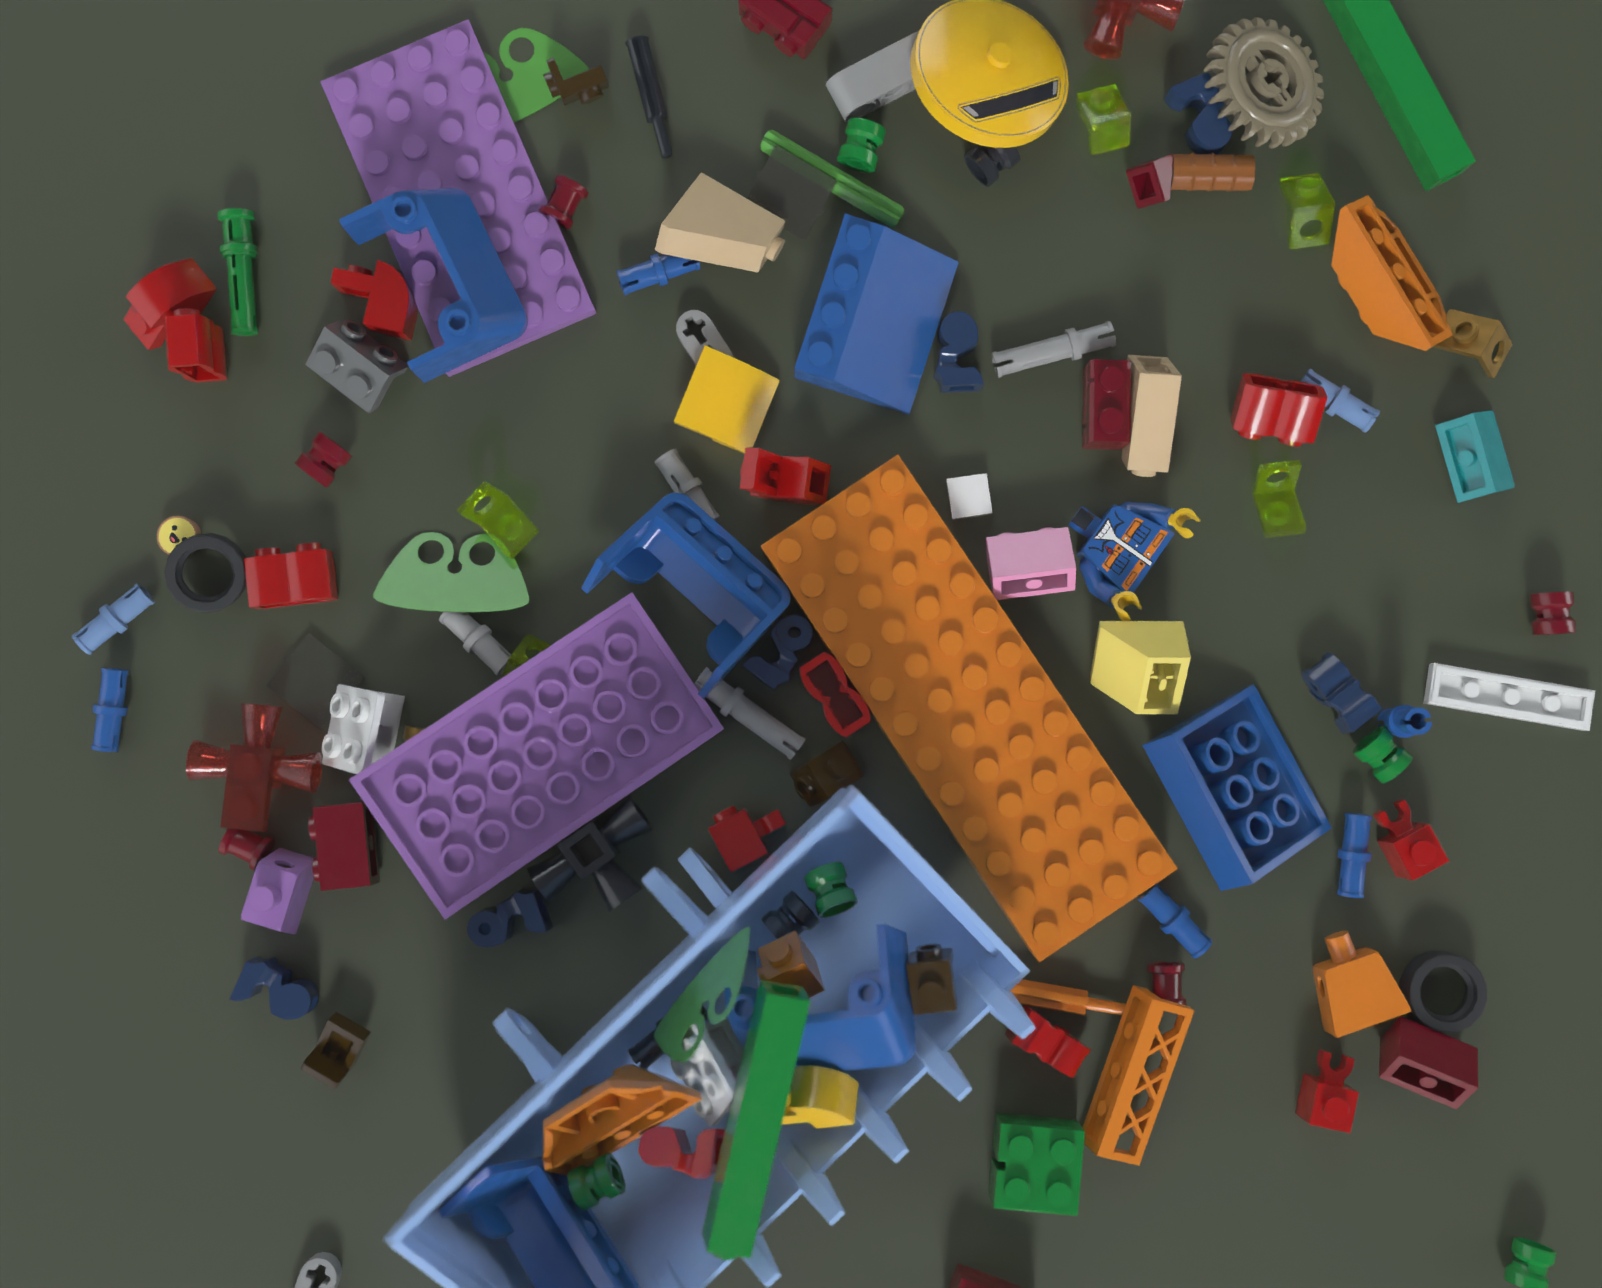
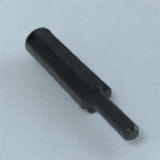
(649, 90)

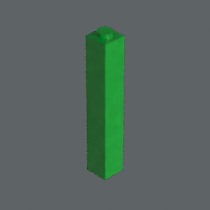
(1402, 89)
(755, 1119)

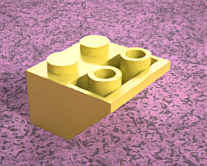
(1142, 664)

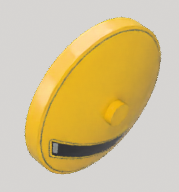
(989, 72)

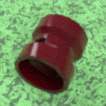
(328, 451)
(1552, 613)

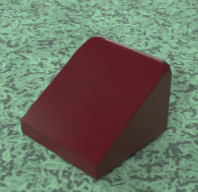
(1151, 181)

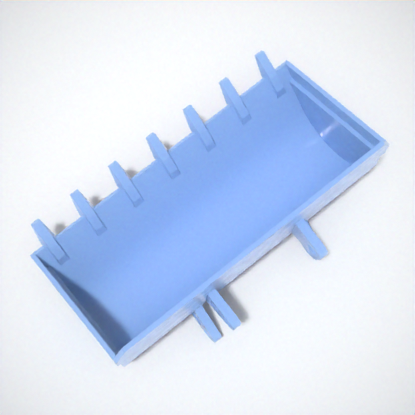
(663, 1209)

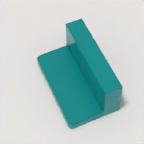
(1475, 455)

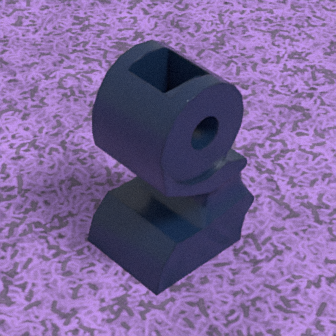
(1207, 132)
(958, 338)
(789, 637)
(1336, 688)
(496, 925)
(286, 997)

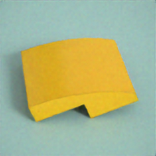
(726, 400)

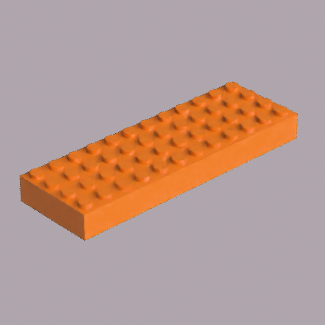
(968, 708)

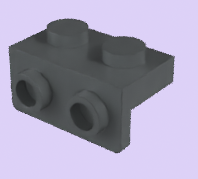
(355, 363)

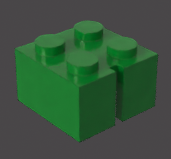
(1040, 1164)

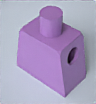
(279, 892)

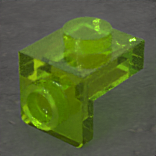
(1105, 118)

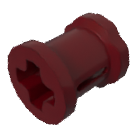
(564, 201)
(246, 846)
(1167, 980)

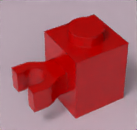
(740, 837)
(1410, 846)
(1326, 1098)

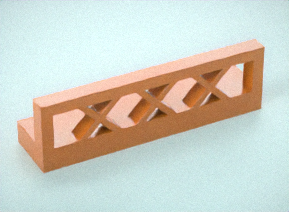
(1123, 1071)

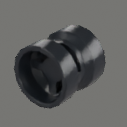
(987, 162)
(781, 924)

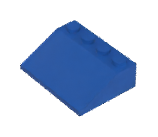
(875, 315)
(1237, 788)

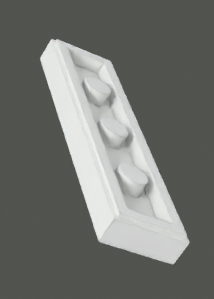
(1509, 697)

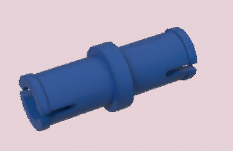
(654, 271)
(110, 709)
(1405, 720)
(1354, 855)
(1175, 920)

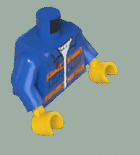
(1124, 548)

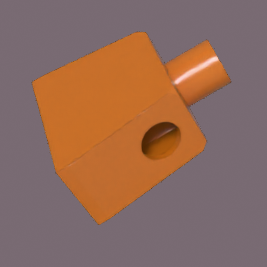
(1355, 988)

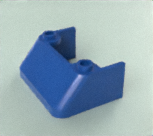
(489, 305)
(707, 569)
(870, 1034)
(542, 1225)

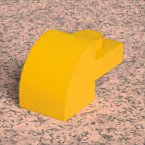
(821, 1097)

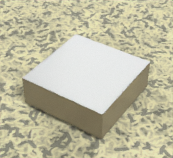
(968, 496)

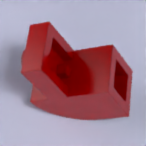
(161, 293)
(389, 296)
(784, 477)

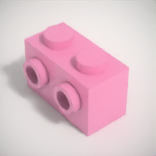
(1031, 563)

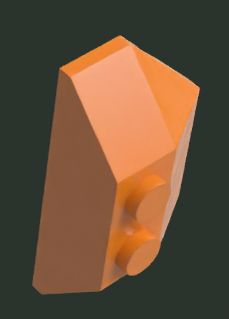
(1386, 278)
(611, 1116)

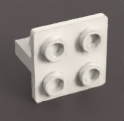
(361, 727)
(711, 1069)

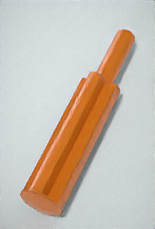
(1062, 998)

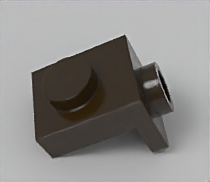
(583, 86)
(826, 774)
(931, 979)
(336, 1050)

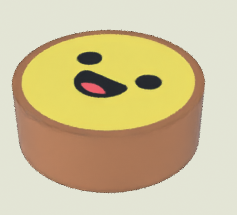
(174, 531)

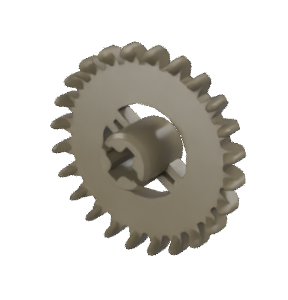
(1247, 94)

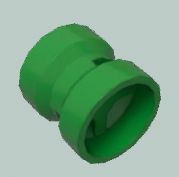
(861, 145)
(1382, 754)
(830, 889)
(596, 1181)
(1529, 1264)

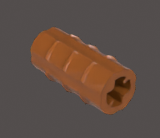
(1213, 172)

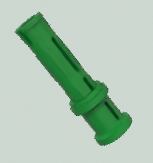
(239, 252)

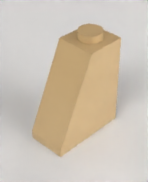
(720, 228)
(1152, 414)

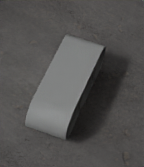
(873, 80)

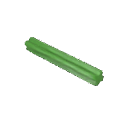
(847, 186)

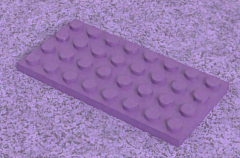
(440, 122)
(536, 755)

